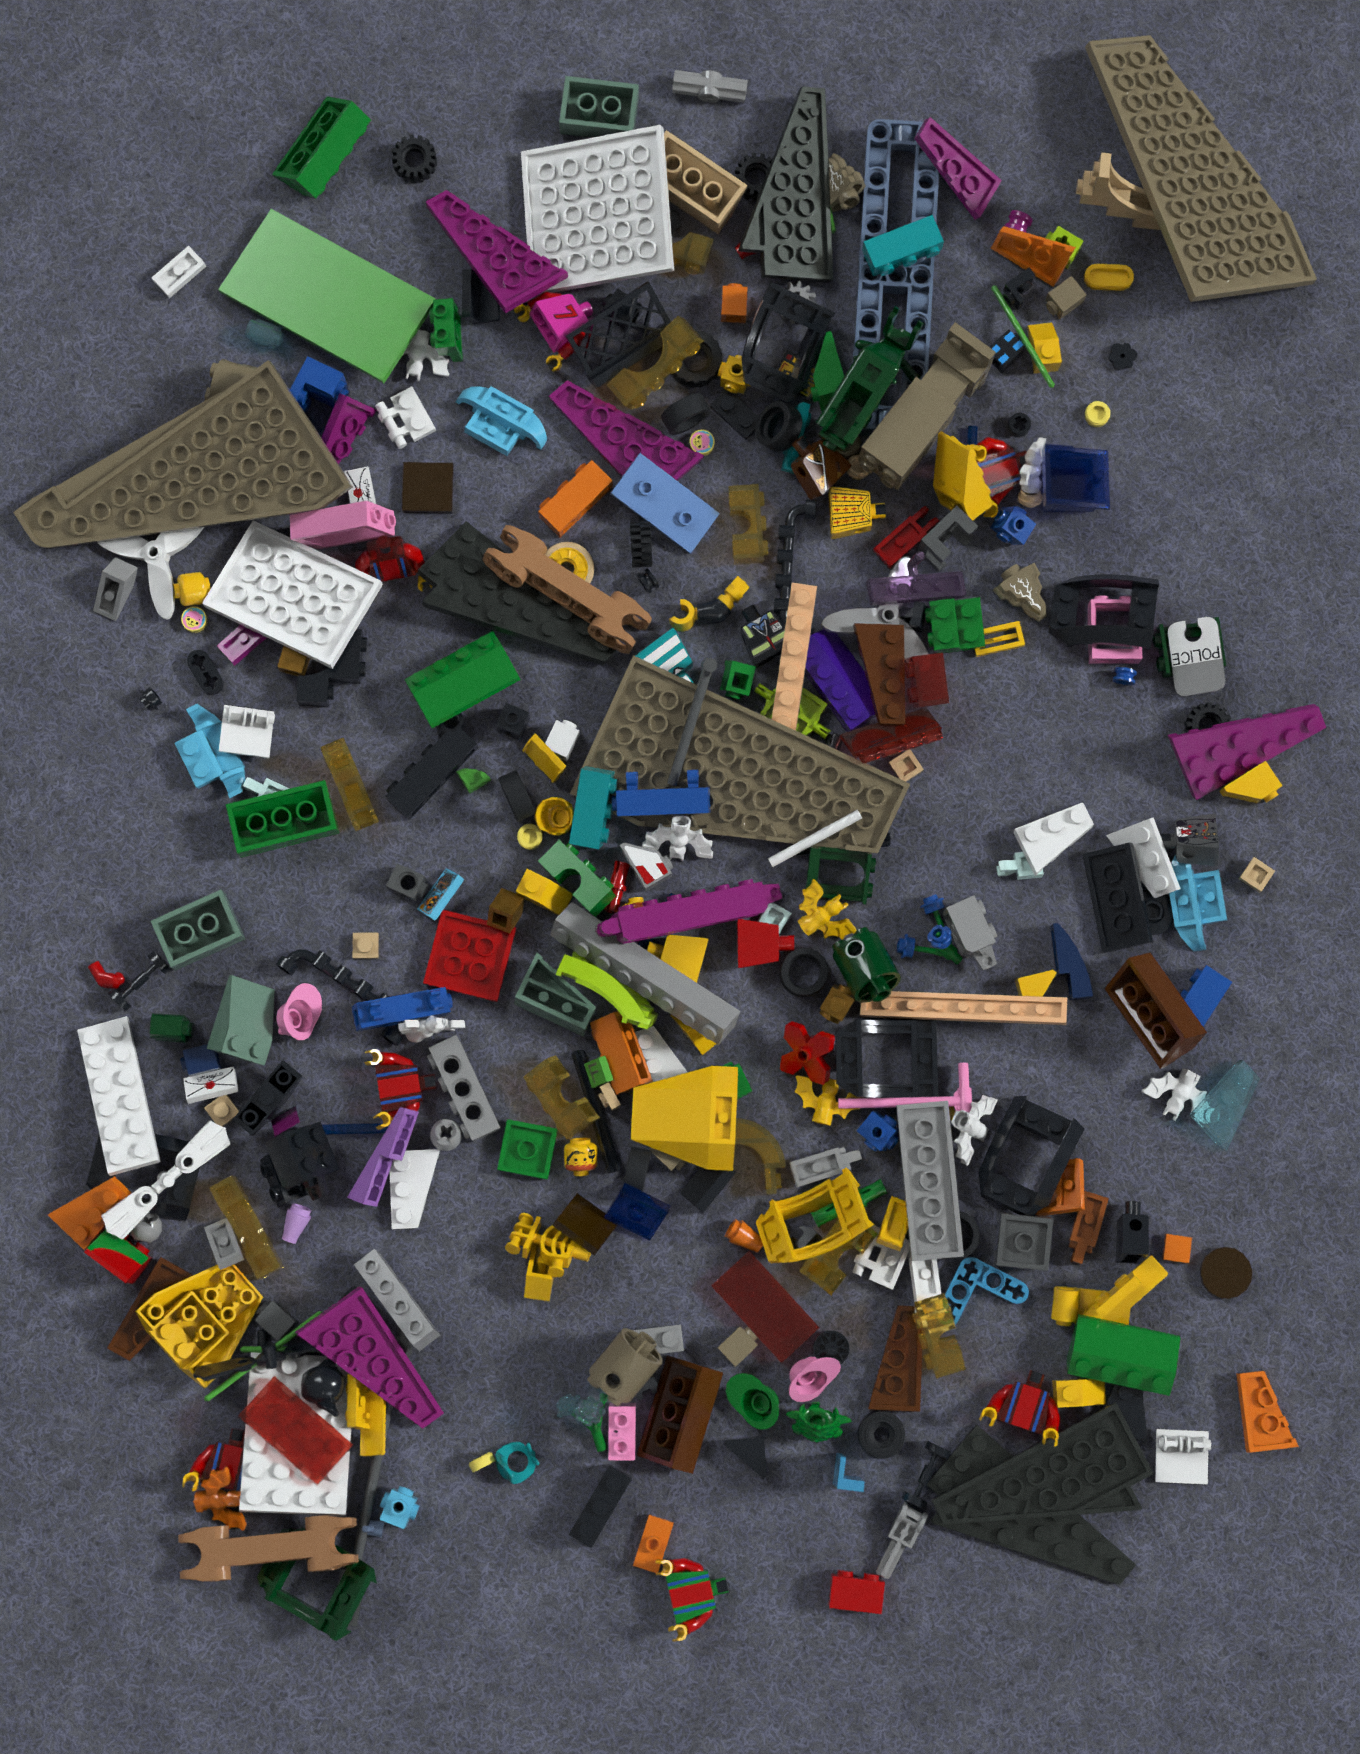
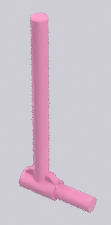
(960, 1100)

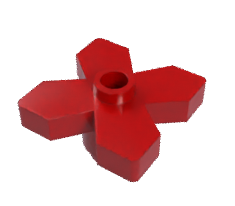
(807, 1052)

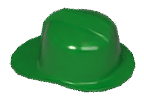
(753, 1400)

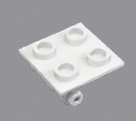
(246, 731)
(1182, 1456)

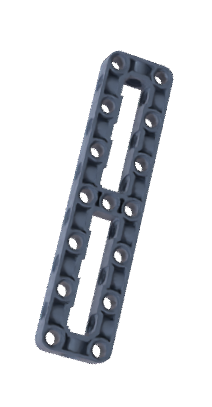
(898, 136)

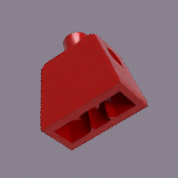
(761, 943)

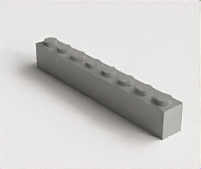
(646, 975)

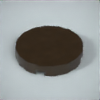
(1225, 1272)

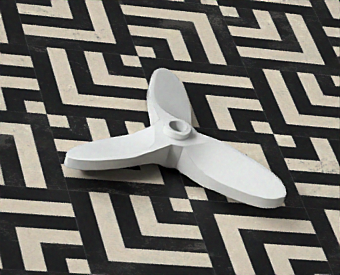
(158, 567)

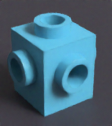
(399, 1517)

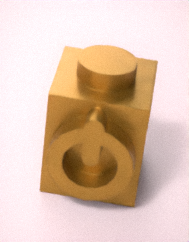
(837, 1003)

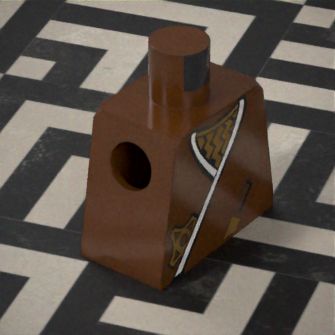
(817, 466)

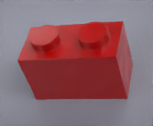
(856, 1593)

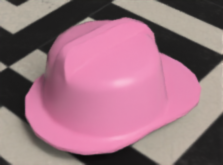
(300, 1012)
(811, 1377)

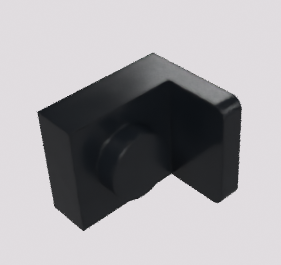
(1020, 284)

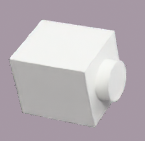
(563, 739)

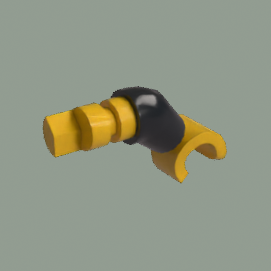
(713, 611)

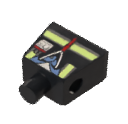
(762, 635)

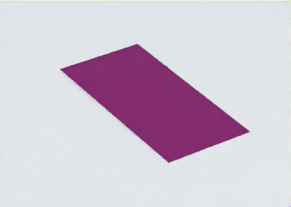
(285, 1121)

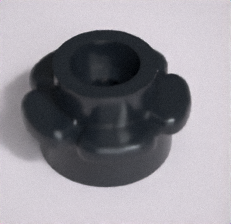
(150, 699)

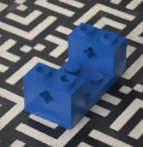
(318, 382)

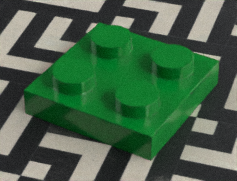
(527, 1149)

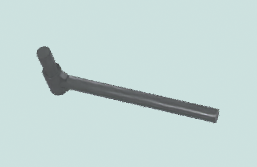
(708, 666)

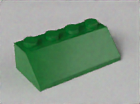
(322, 146)
(462, 679)
(282, 819)
(1123, 1355)

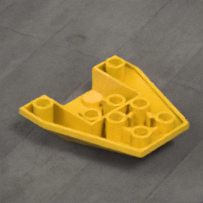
(689, 1116)
(201, 1317)

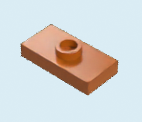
(653, 1543)

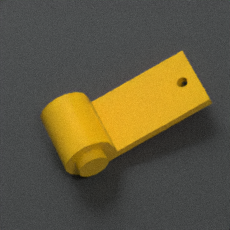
(1072, 1301)

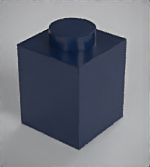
(200, 1060)

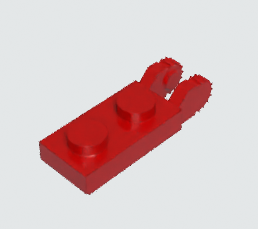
(904, 538)

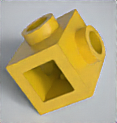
(729, 380)

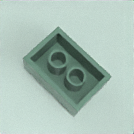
(597, 107)
(198, 930)

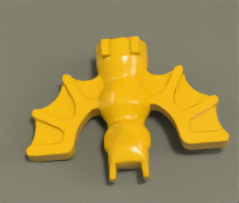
(819, 916)
(825, 1104)

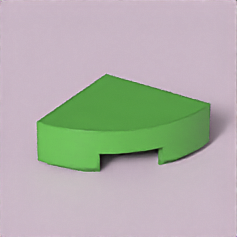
(473, 778)

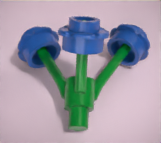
(939, 936)

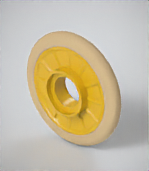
(573, 554)

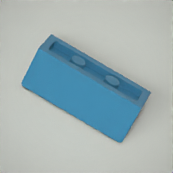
(843, 1481)

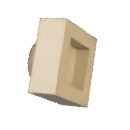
(905, 766)
(1256, 874)
(365, 946)
(608, 1097)
(222, 1110)

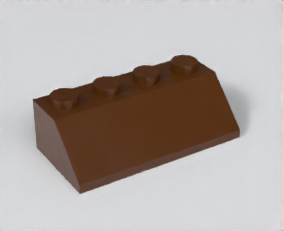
(1155, 1009)
(679, 1414)

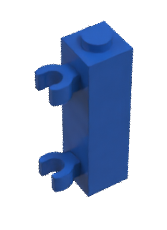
(662, 801)
(403, 1007)

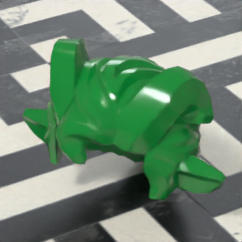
(817, 1423)

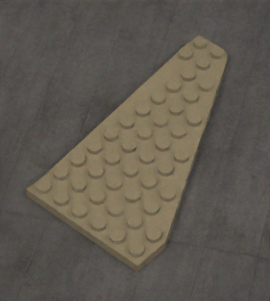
(216, 464)

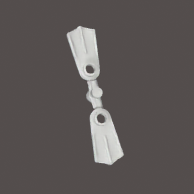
(131, 1210)

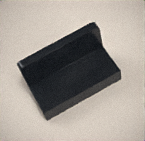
(477, 301)
(706, 1186)

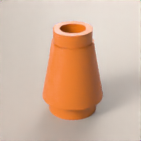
(744, 1236)

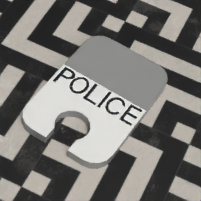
(1196, 664)

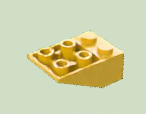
(959, 477)

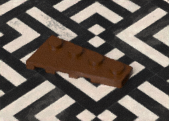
(884, 669)
(131, 1334)
(900, 1369)

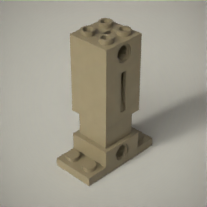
(926, 408)

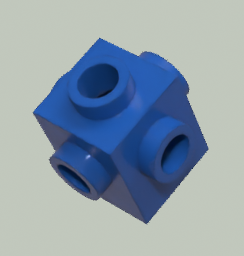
(1012, 525)
(871, 1130)

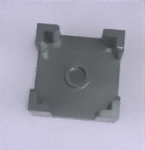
(955, 524)
(1023, 1241)

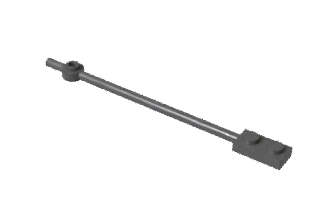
(372, 1484)

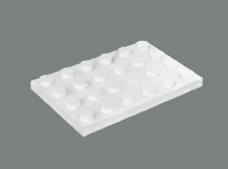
(292, 594)
(269, 1479)

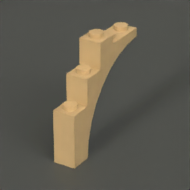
(1120, 197)

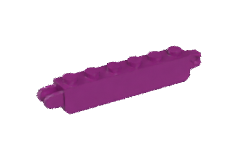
(690, 912)

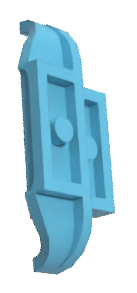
(500, 419)
(202, 754)
(1196, 903)

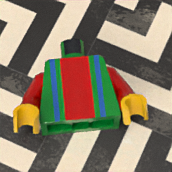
(690, 1594)

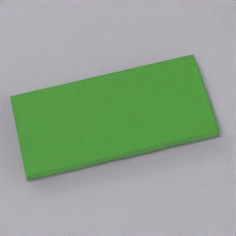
(327, 296)

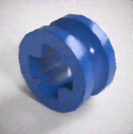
(1124, 676)

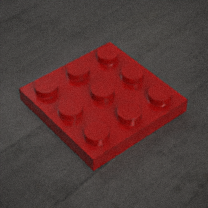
(469, 956)

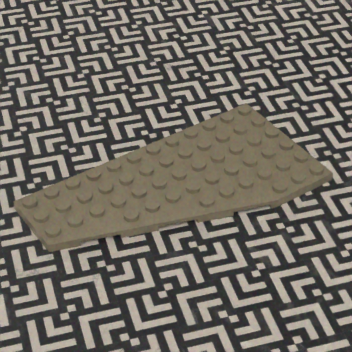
(1202, 191)
(759, 772)

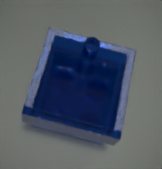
(1074, 479)

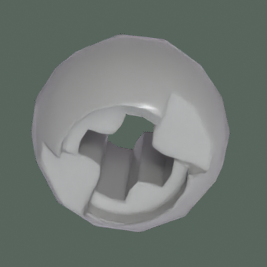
(444, 1143)
(148, 1228)

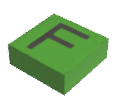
(598, 1071)

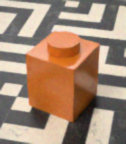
(734, 303)

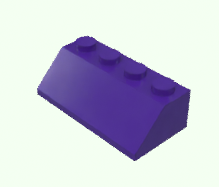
(839, 680)

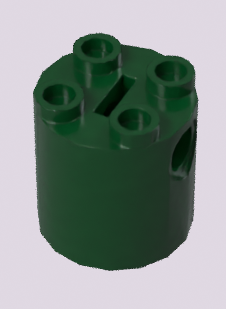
(866, 966)

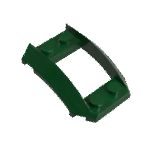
(341, 1605)

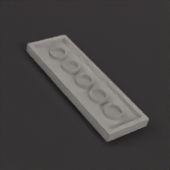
(929, 1180)

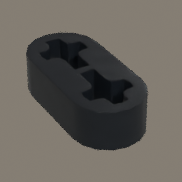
(200, 675)

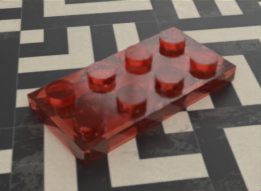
(765, 1306)
(295, 1431)

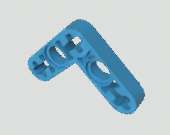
(979, 1279)

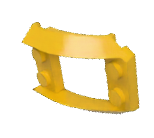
(848, 1206)

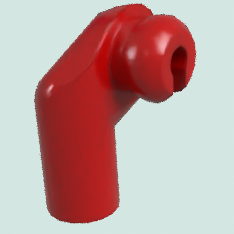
(106, 979)

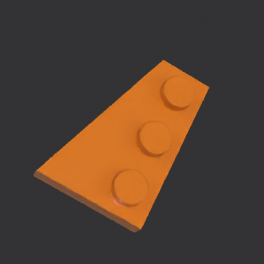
(1027, 250)
(82, 1216)
(1261, 1417)

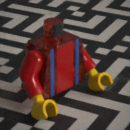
(999, 468)
(391, 559)
(398, 1084)
(1026, 1407)
(217, 1457)

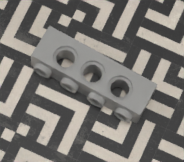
(453, 1050)
(397, 1300)

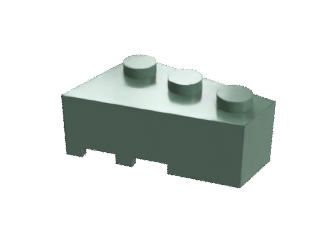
(554, 998)

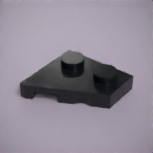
(1132, 1408)

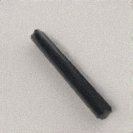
(600, 1125)

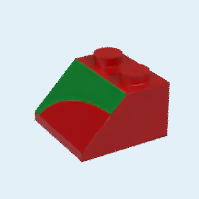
(120, 1256)

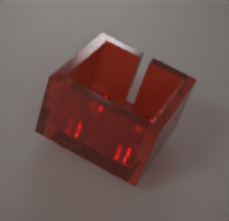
(927, 680)

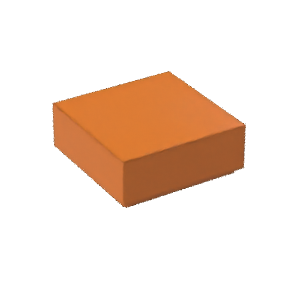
(1177, 1248)

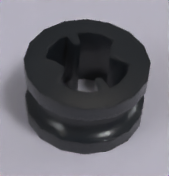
(1016, 432)
(648, 581)

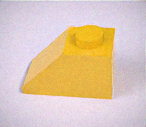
(1046, 344)
(1254, 785)
(543, 892)
(538, 1281)
(1078, 1392)

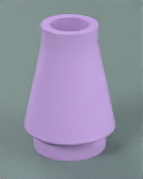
(295, 1222)

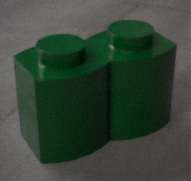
(171, 1028)

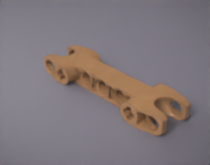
(532, 566)
(222, 1553)

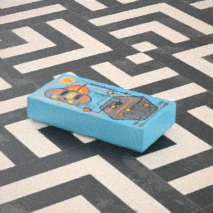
(440, 894)

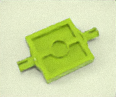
(809, 711)

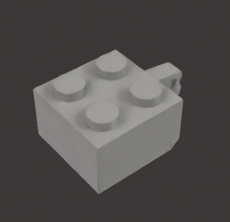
(971, 931)

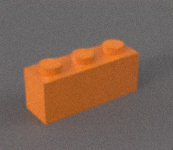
(575, 498)
(623, 1053)

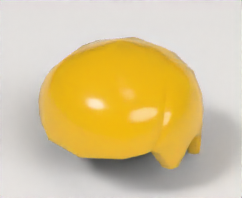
(554, 816)

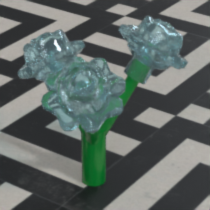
(587, 1412)

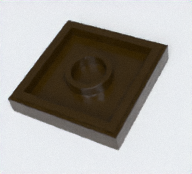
(427, 487)
(585, 1224)

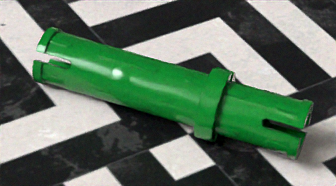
(867, 1194)

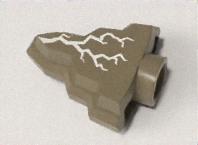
(844, 184)
(1023, 590)

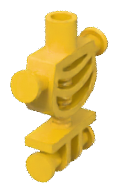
(527, 1235)

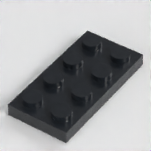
(1117, 897)

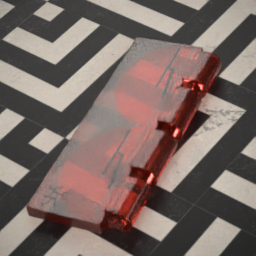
(882, 740)

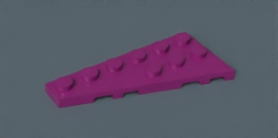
(497, 257)
(620, 435)
(1235, 747)
(363, 1346)

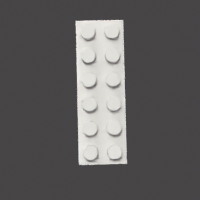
(118, 1096)

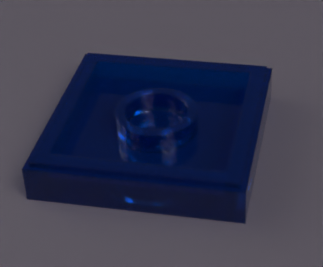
(637, 1211)

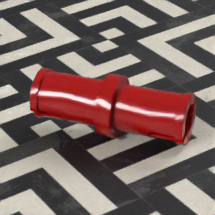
(618, 879)

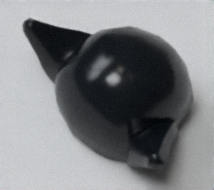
(323, 1386)

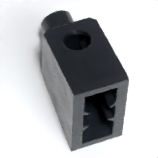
(1130, 1244)

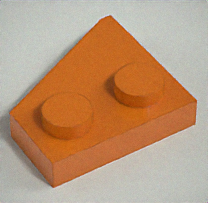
(1069, 1191)

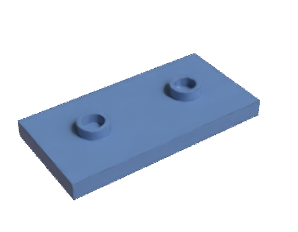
(664, 503)

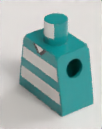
(668, 654)

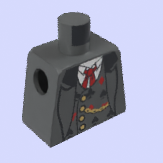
(1194, 840)

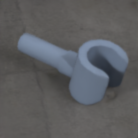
(374, 1529)

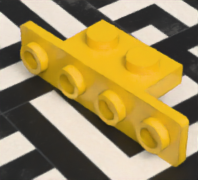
(1127, 1290)
(368, 1414)

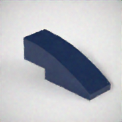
(1070, 964)

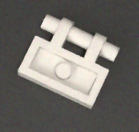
(411, 412)
(887, 1266)

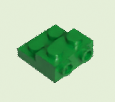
(447, 329)
(955, 625)

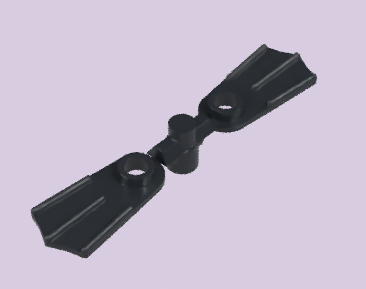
(268, 1357)

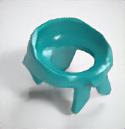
(502, 1466)

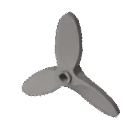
(843, 621)

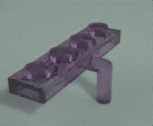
(916, 586)

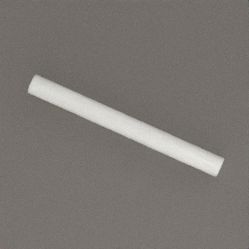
(815, 838)

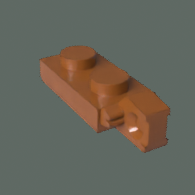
(1087, 1226)

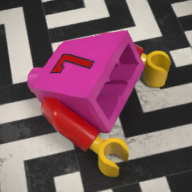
(554, 317)

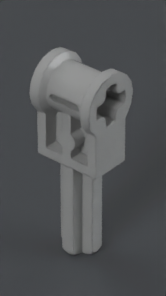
(903, 1533)

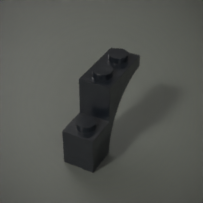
(316, 688)

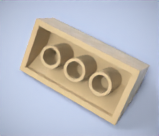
(700, 184)

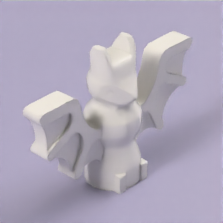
(418, 351)
(1032, 469)
(679, 835)
(426, 1027)
(1182, 1090)
(971, 1127)

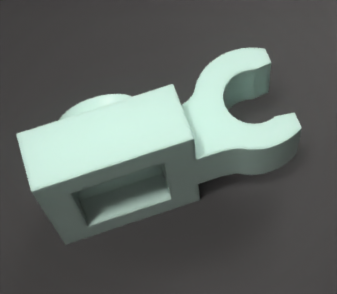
(262, 789)
(1019, 866)

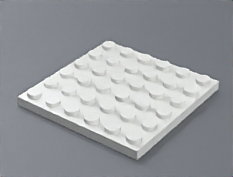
(600, 207)

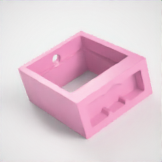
(1110, 656)
(623, 1443)

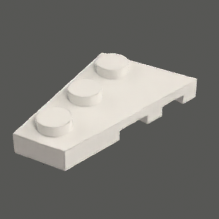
(410, 1186)

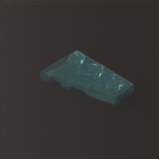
(1226, 1103)

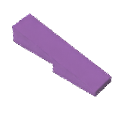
(391, 1146)

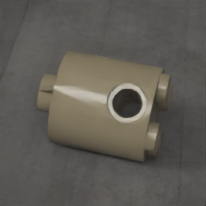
(225, 375)
(625, 1366)

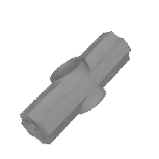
(709, 86)

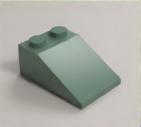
(244, 1021)

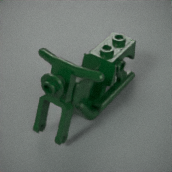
(866, 384)

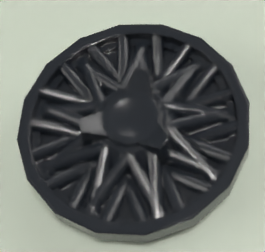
(1159, 912)

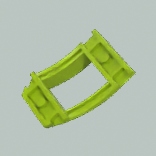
(627, 1001)

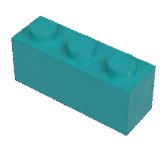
(903, 246)
(593, 807)

